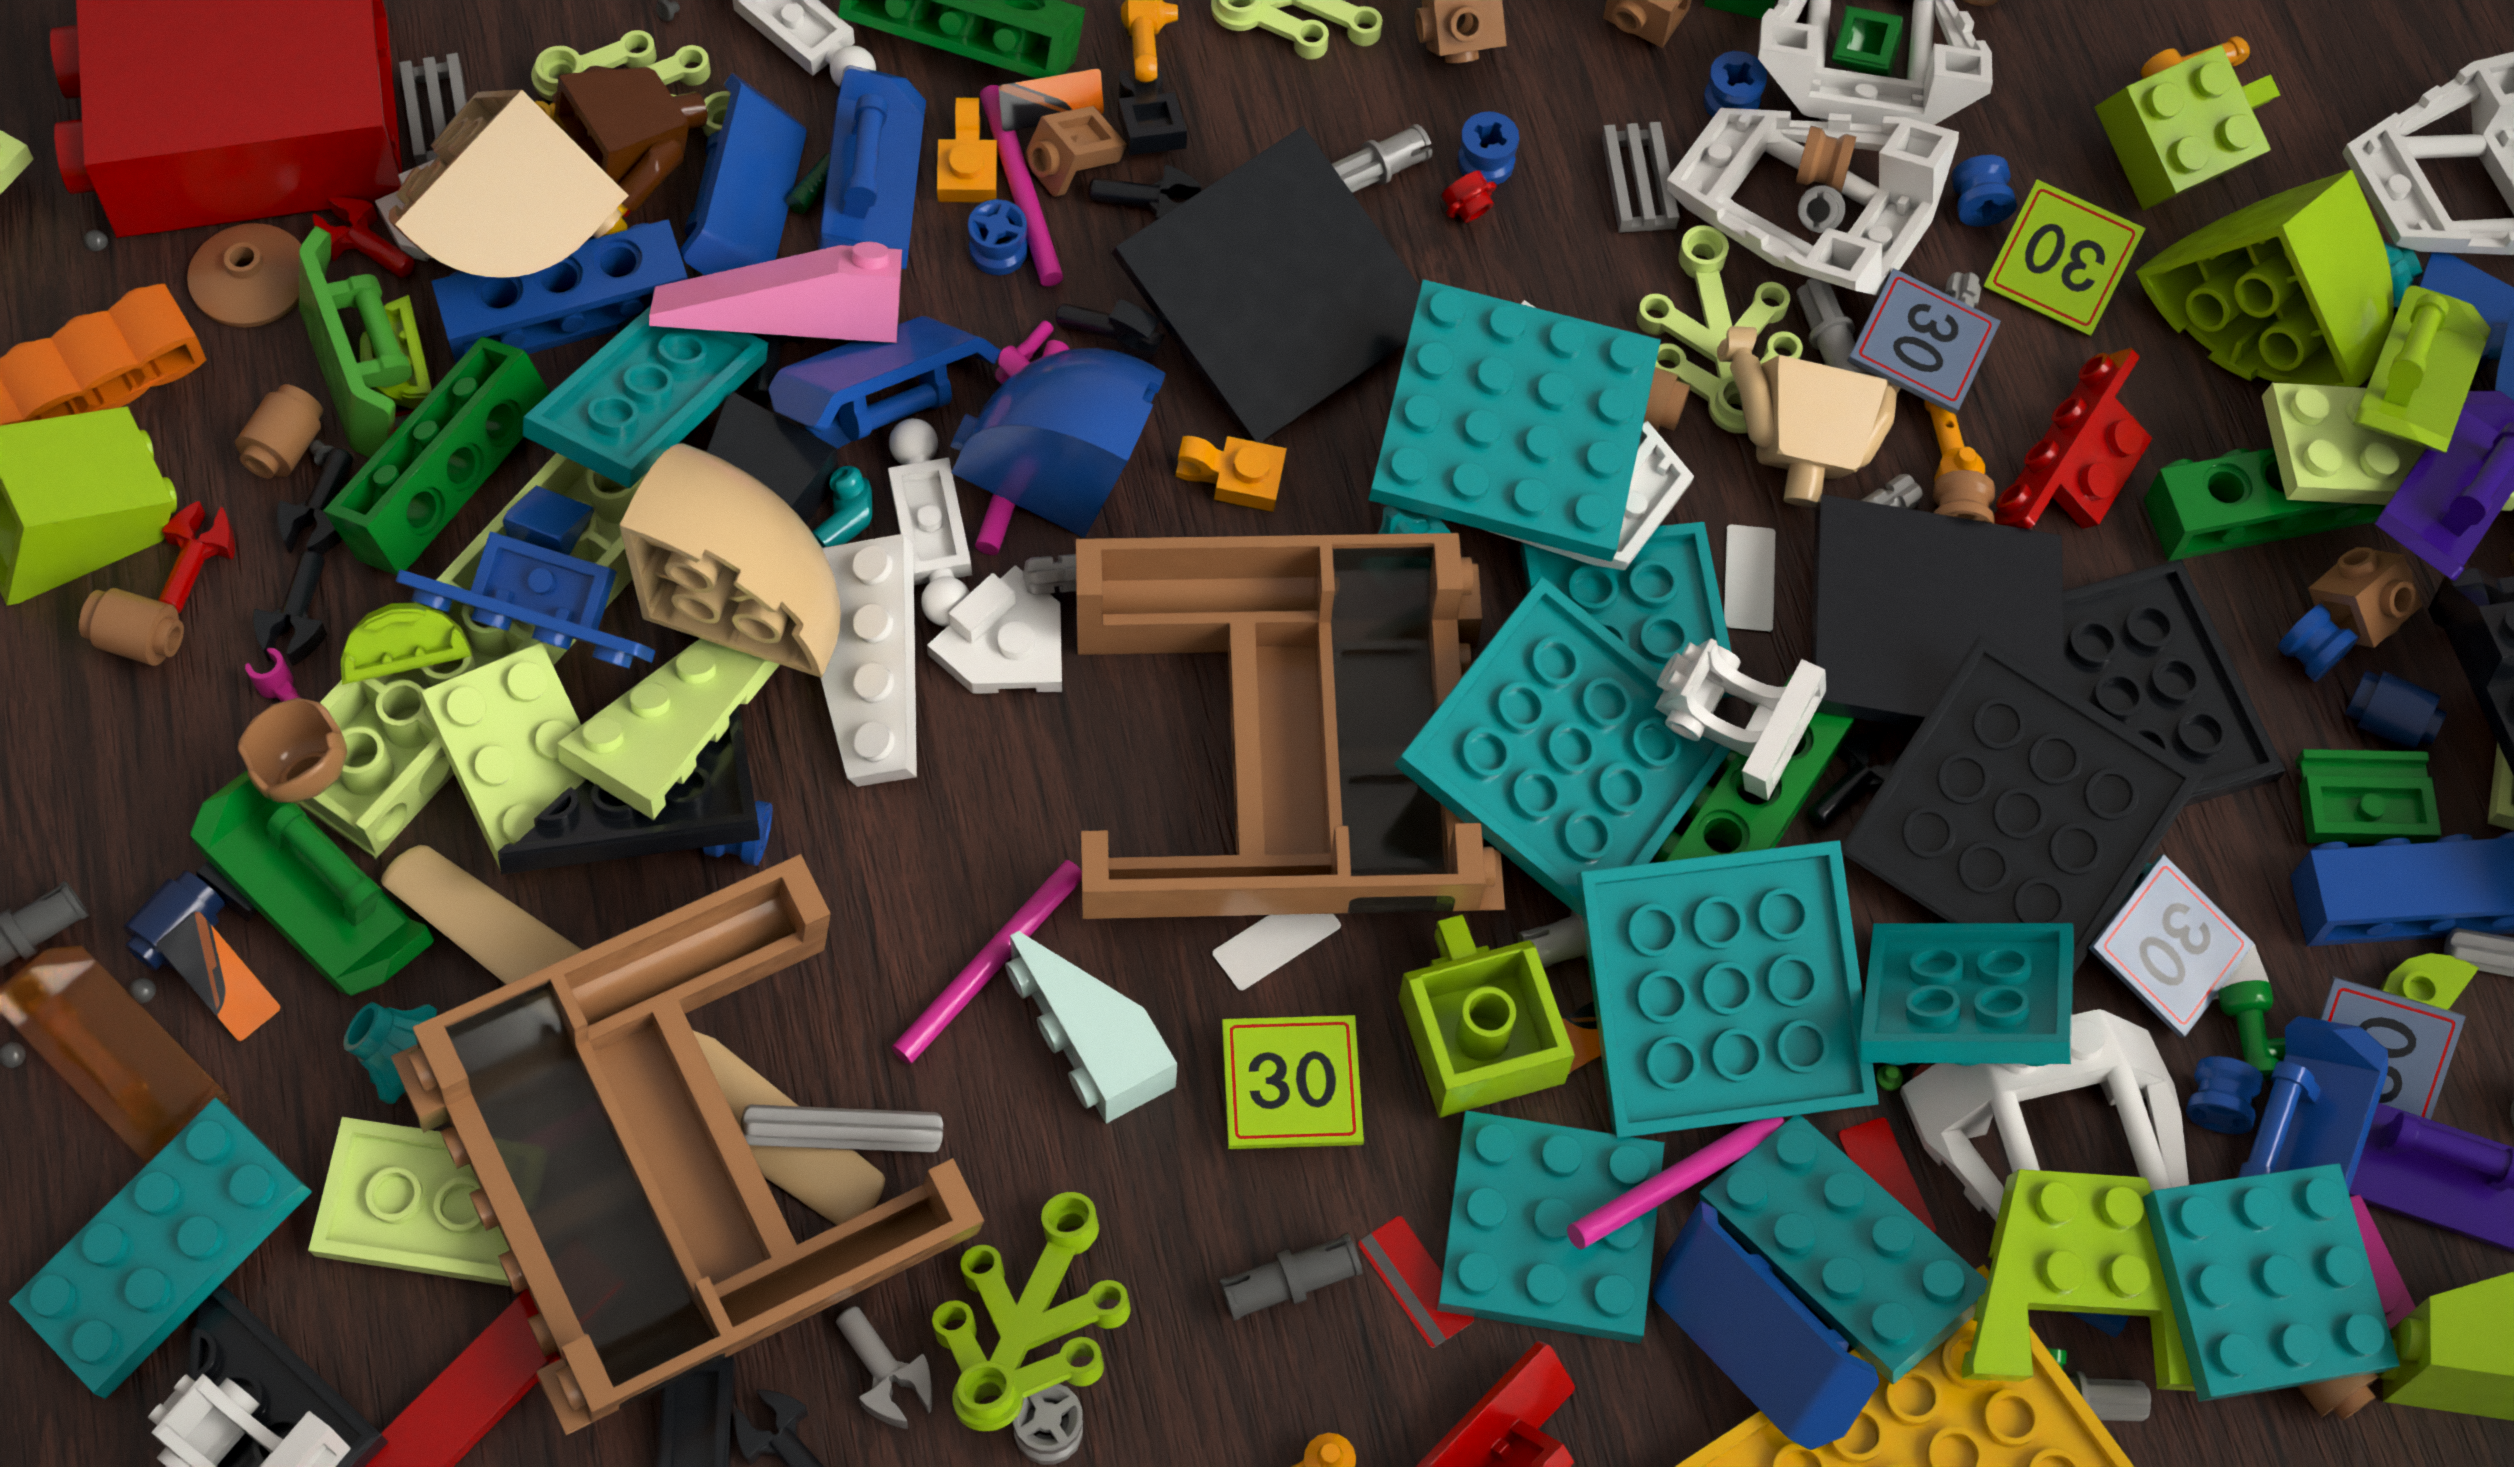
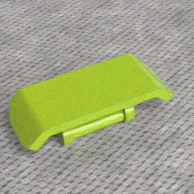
(2424, 370)

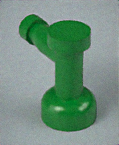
(2247, 1004)

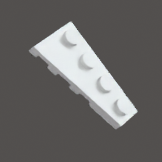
(873, 662)

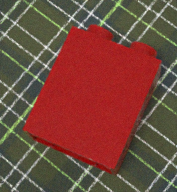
(226, 108)

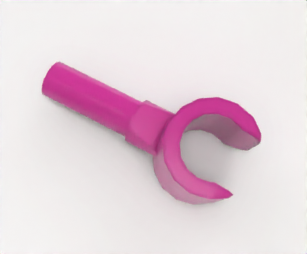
(1013, 359)
(275, 683)

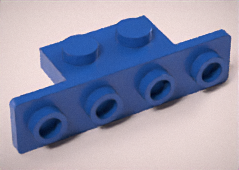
(538, 588)

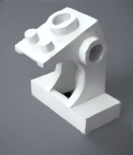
(1696, 684)
(206, 1421)

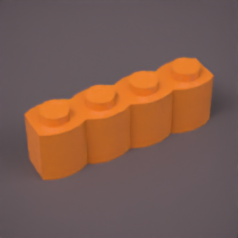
(100, 359)

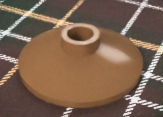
(248, 293)

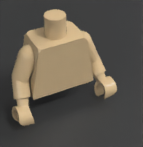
(1808, 415)

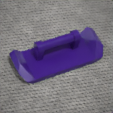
(2457, 495)
(2438, 1176)

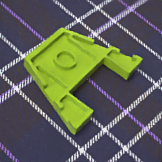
(2071, 1249)

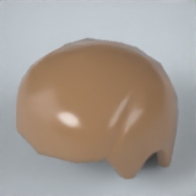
(293, 750)

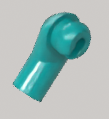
(850, 505)

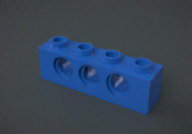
(547, 319)

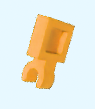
(966, 163)
(1243, 473)

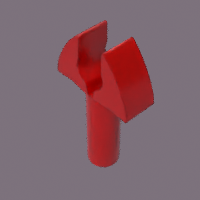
(360, 216)
(193, 552)

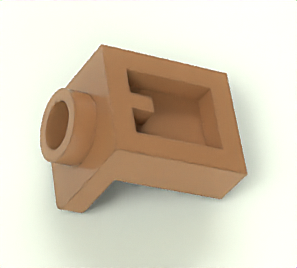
(1069, 144)

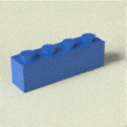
(2405, 889)

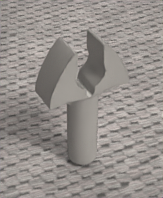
(884, 1369)

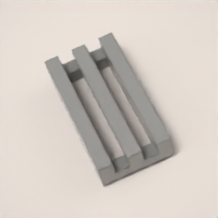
(431, 74)
(1634, 140)

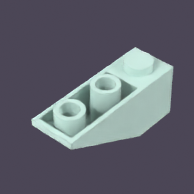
(1104, 1034)

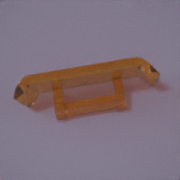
(107, 1048)

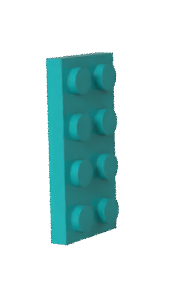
(642, 396)
(1846, 1247)
(159, 1248)

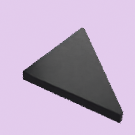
(595, 826)
(241, 1347)

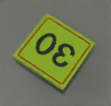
(2064, 257)
(1292, 1082)

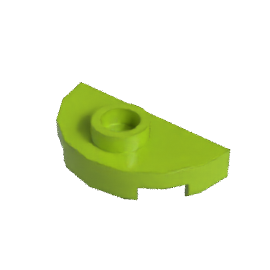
(405, 329)
(401, 640)
(2430, 979)

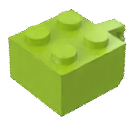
(2185, 126)
(1484, 1022)

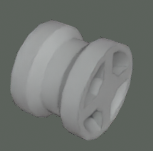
(1044, 1413)

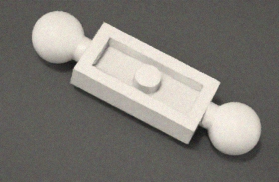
(807, 34)
(929, 517)

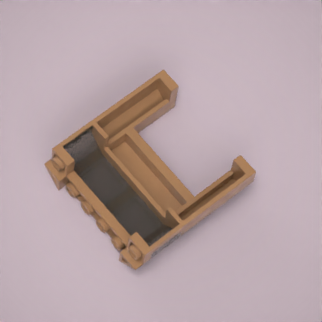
(1330, 678)
(625, 1165)

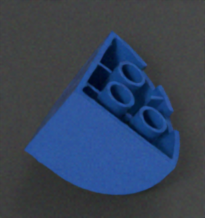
(1059, 433)

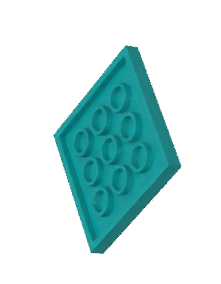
(1516, 420)
(1560, 747)
(1725, 988)

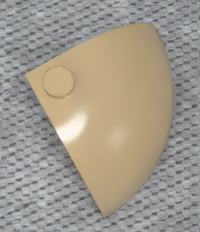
(505, 191)
(730, 562)

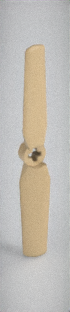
(516, 944)

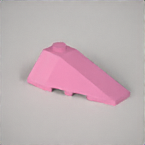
(812, 294)

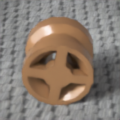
(1825, 159)
(1965, 495)

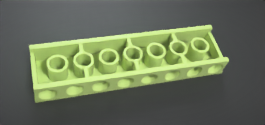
(391, 746)

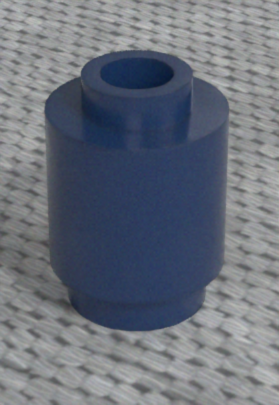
(2396, 710)
(165, 911)

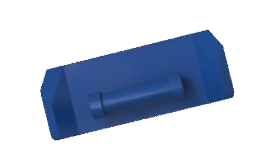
(872, 161)
(744, 184)
(844, 376)
(2320, 1099)
(1762, 1334)

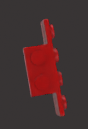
(2083, 452)
(1507, 1419)

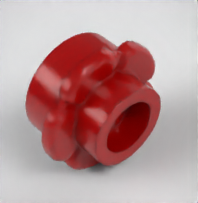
(1469, 197)

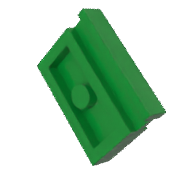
(2367, 796)

